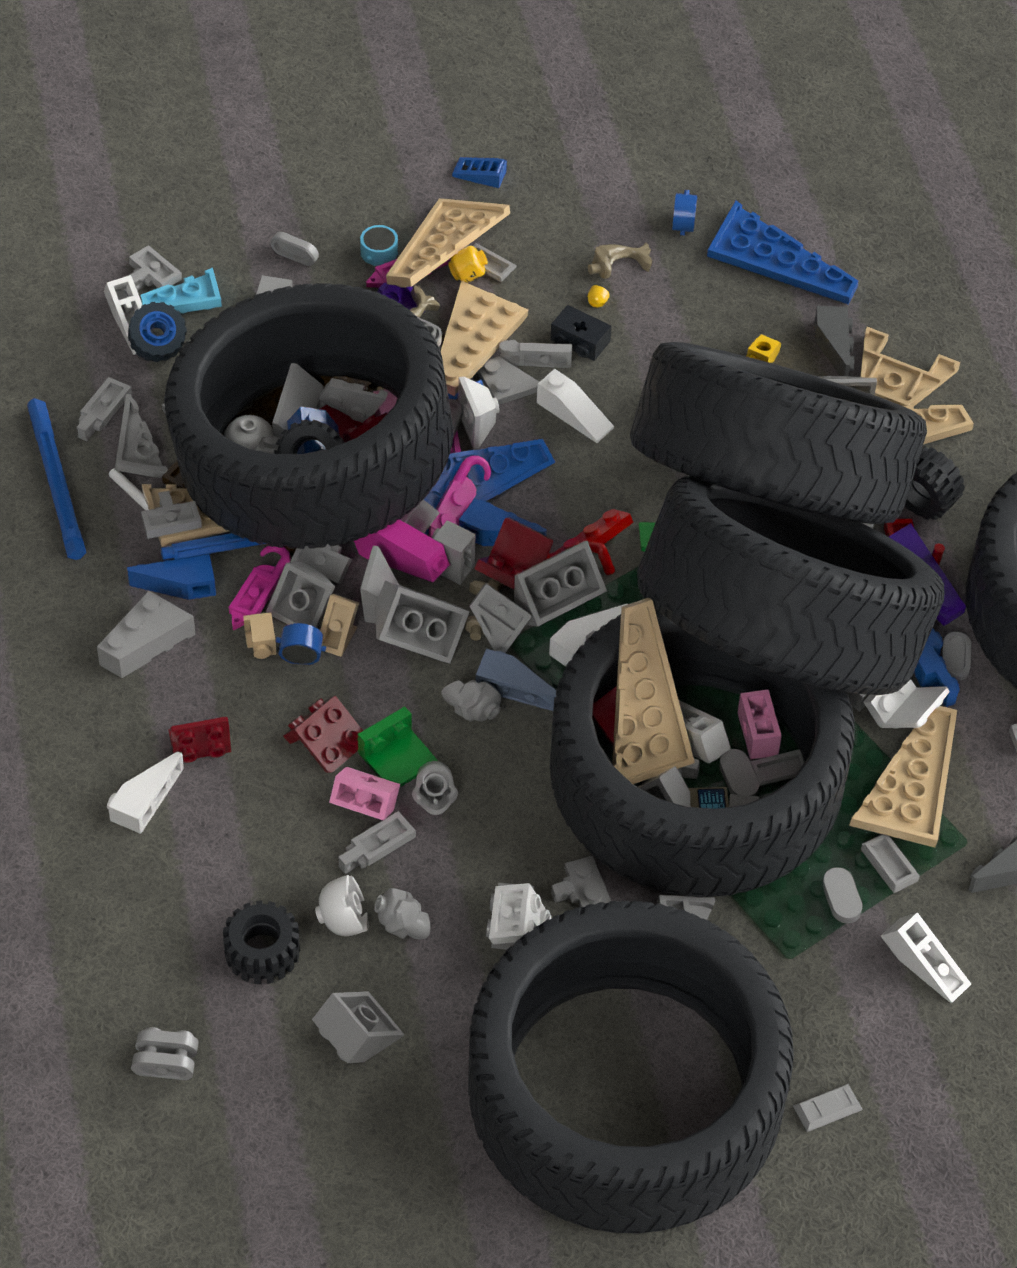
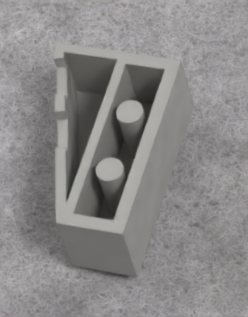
(143, 634)

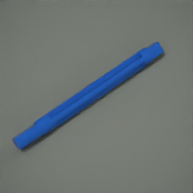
(45, 437)

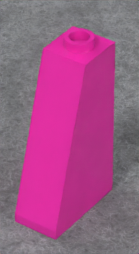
(407, 550)

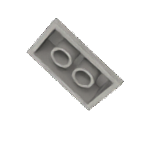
(298, 391)
(558, 584)
(418, 622)

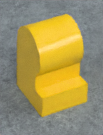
(764, 349)

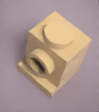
(260, 634)

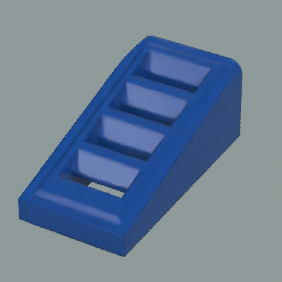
(492, 176)

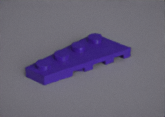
(952, 605)

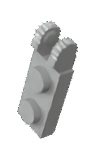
(536, 354)

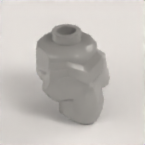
(473, 700)
(434, 787)
(402, 914)

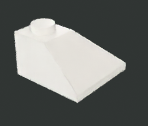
(478, 410)

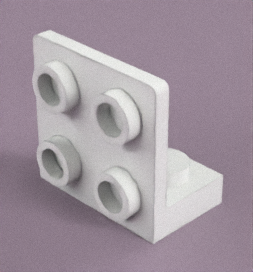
(905, 707)
(515, 913)

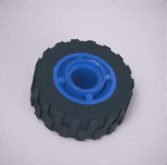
(162, 317)

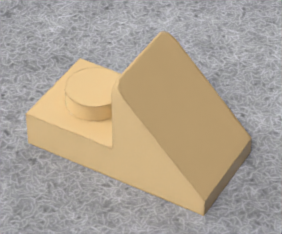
(338, 624)

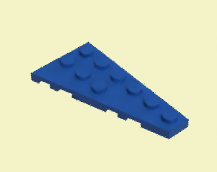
(774, 254)
(508, 467)

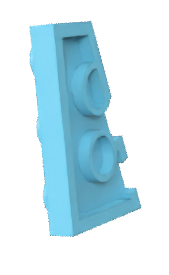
(189, 296)

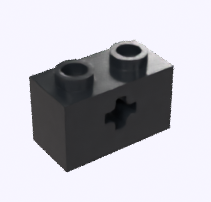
(585, 333)

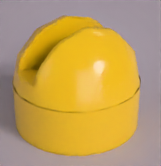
(597, 296)

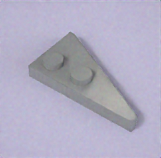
(135, 447)

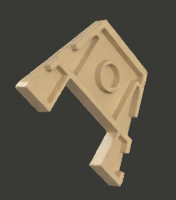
(899, 380)

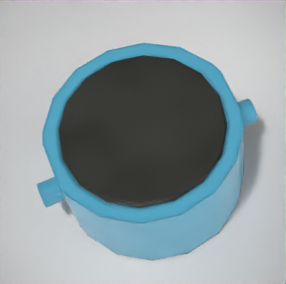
(378, 245)

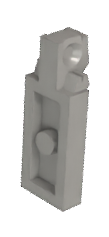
(102, 407)
(376, 842)

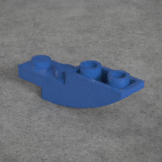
(932, 669)

